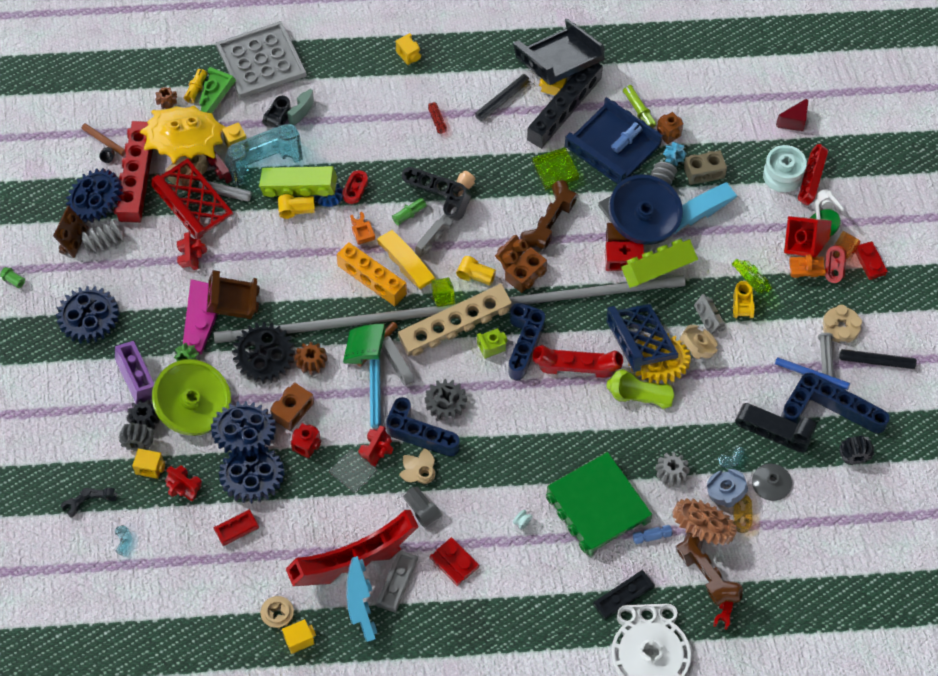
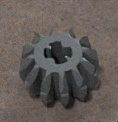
(136, 436)

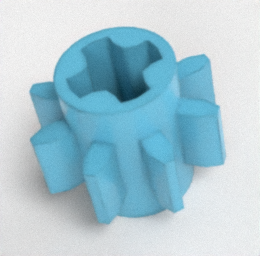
(674, 153)

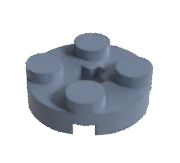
(730, 496)

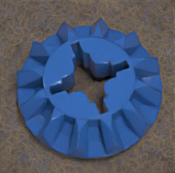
(331, 200)

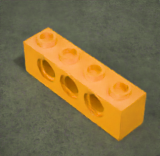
(371, 274)

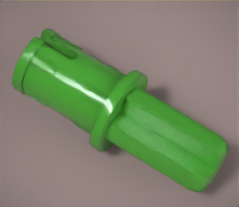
(409, 211)

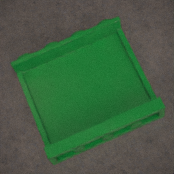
(597, 503)

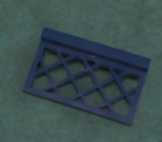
(626, 338)

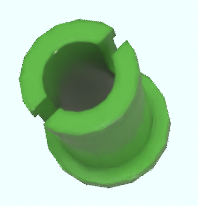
(9, 275)

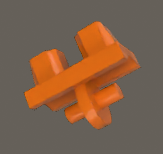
(806, 266)

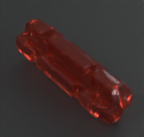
(437, 117)

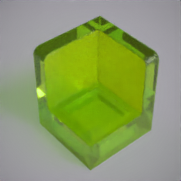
(443, 292)

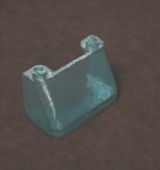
(282, 140)

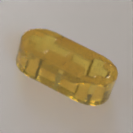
(747, 514)

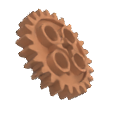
(704, 521)

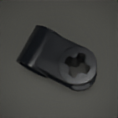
(275, 115)

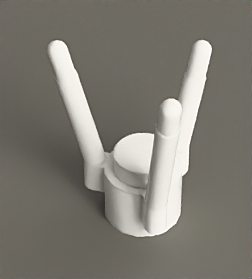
(825, 200)

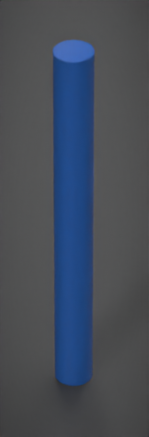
(801, 369)

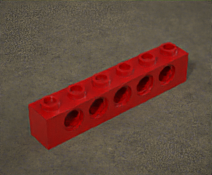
(133, 210)

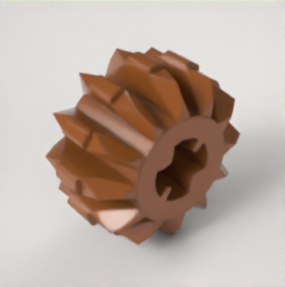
(311, 351)

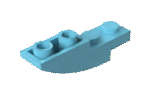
(356, 591)

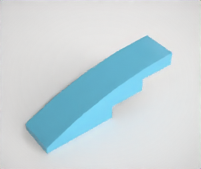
(706, 204)

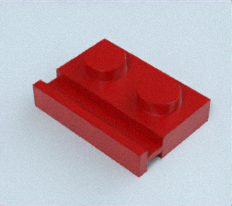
(454, 561)

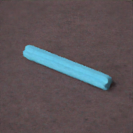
(375, 394)

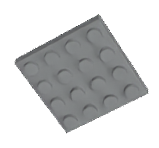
(261, 59)

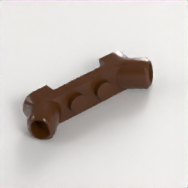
(564, 201)
(717, 589)

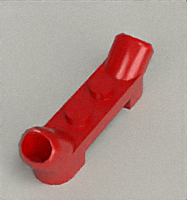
(573, 361)

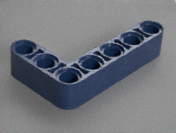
(833, 403)

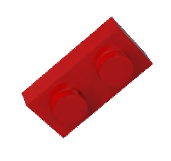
(871, 260)

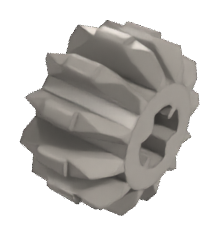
(677, 463)

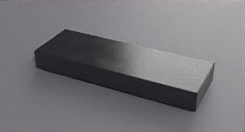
(623, 594)

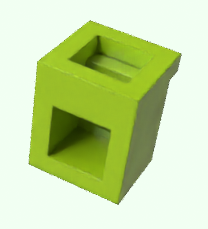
(491, 343)

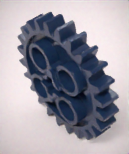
(95, 194)
(87, 314)
(243, 428)
(251, 475)

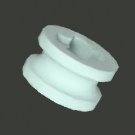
(522, 519)

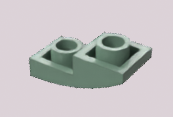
(304, 103)

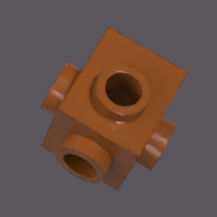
(670, 127)

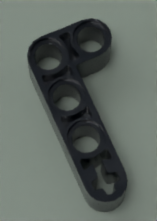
(435, 188)
(776, 428)

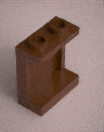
(232, 296)

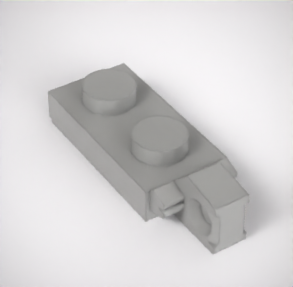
(433, 234)

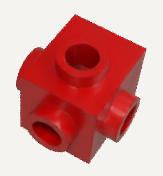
(305, 440)

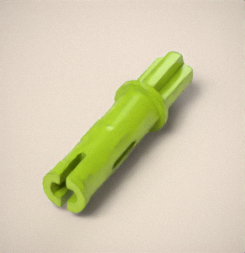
(642, 112)

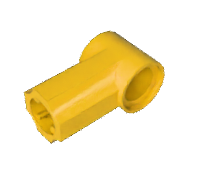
(289, 206)
(471, 269)

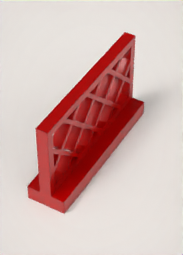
(177, 204)

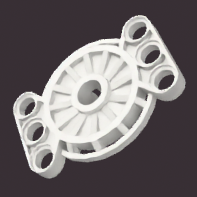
(649, 635)

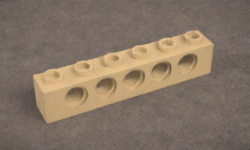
(496, 295)

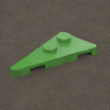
(215, 89)

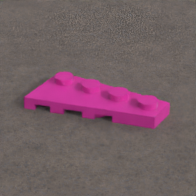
(198, 321)

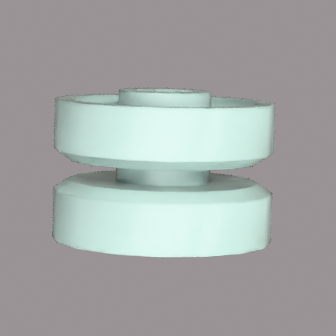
(784, 168)

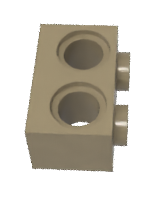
(700, 167)

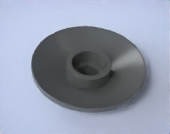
(770, 489)

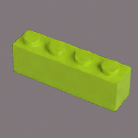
(298, 181)
(659, 263)

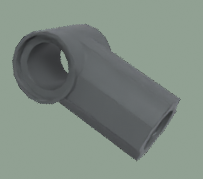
(425, 511)

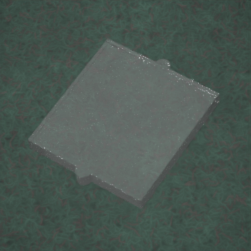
(353, 471)

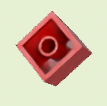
(806, 235)

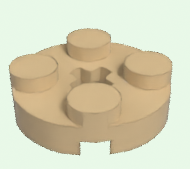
(845, 315)
(699, 342)

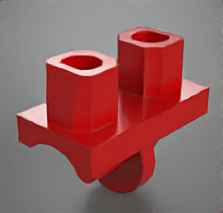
(193, 250)
(378, 446)
(180, 484)

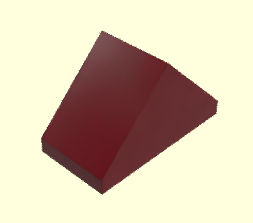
(794, 117)

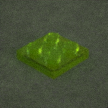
(554, 167)

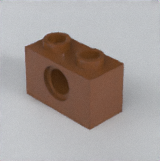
(290, 416)

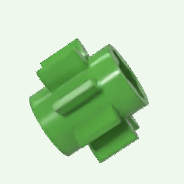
(186, 352)

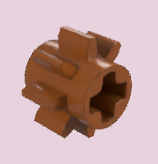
(166, 98)

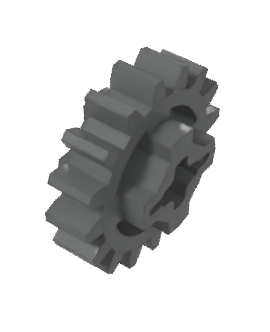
(450, 393)

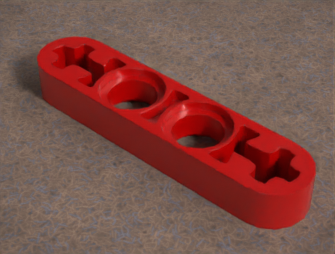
(812, 174)

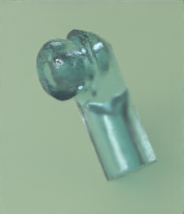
(731, 461)
(125, 539)

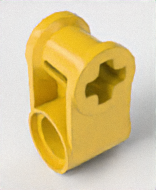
(743, 303)

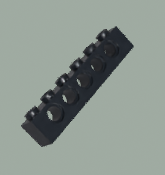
(563, 105)

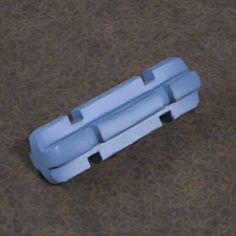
(652, 534)

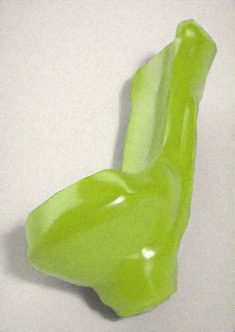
(627, 387)

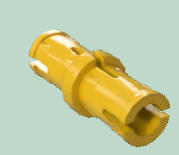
(195, 86)

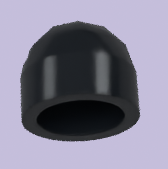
(104, 155)

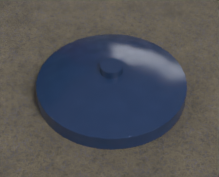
(645, 209)

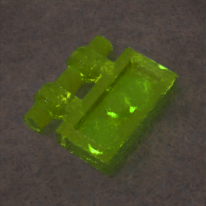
(752, 276)

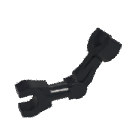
(86, 493)

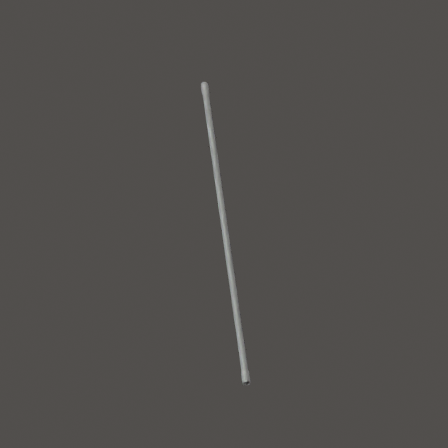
(669, 282)

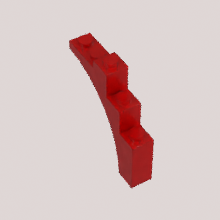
(377, 546)

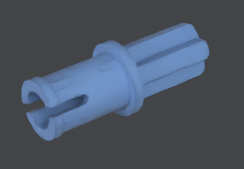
(626, 138)

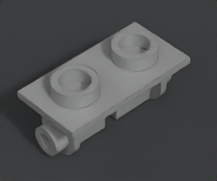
(706, 310)

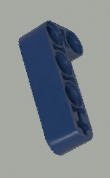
(528, 327)
(424, 430)

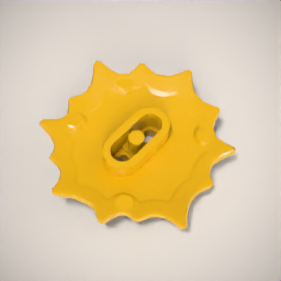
(182, 132)

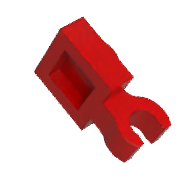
(725, 615)

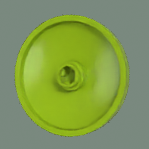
(190, 396)

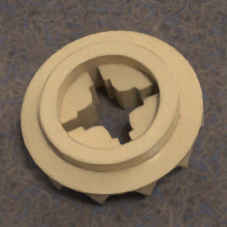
(274, 604)

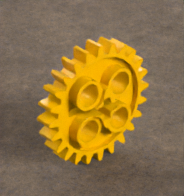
(665, 369)

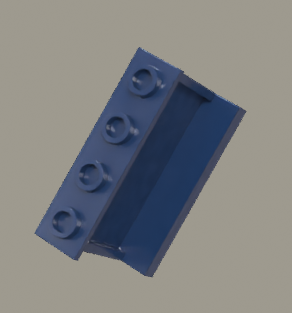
(598, 134)

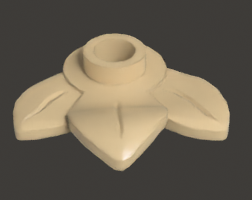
(417, 466)

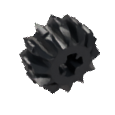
(143, 414)
(856, 450)

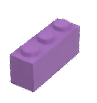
(134, 371)

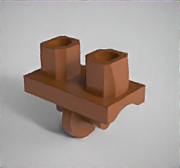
(511, 251)

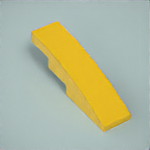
(406, 259)

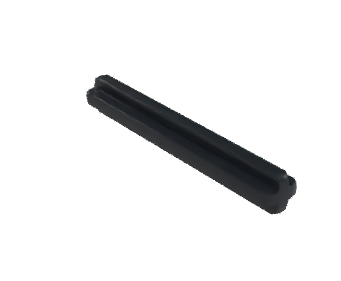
(502, 97)
(877, 359)

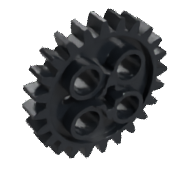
(254, 338)

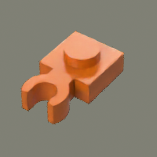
(362, 230)

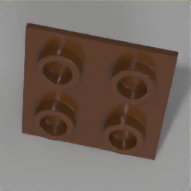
(70, 232)

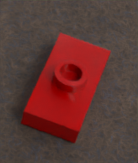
(236, 527)

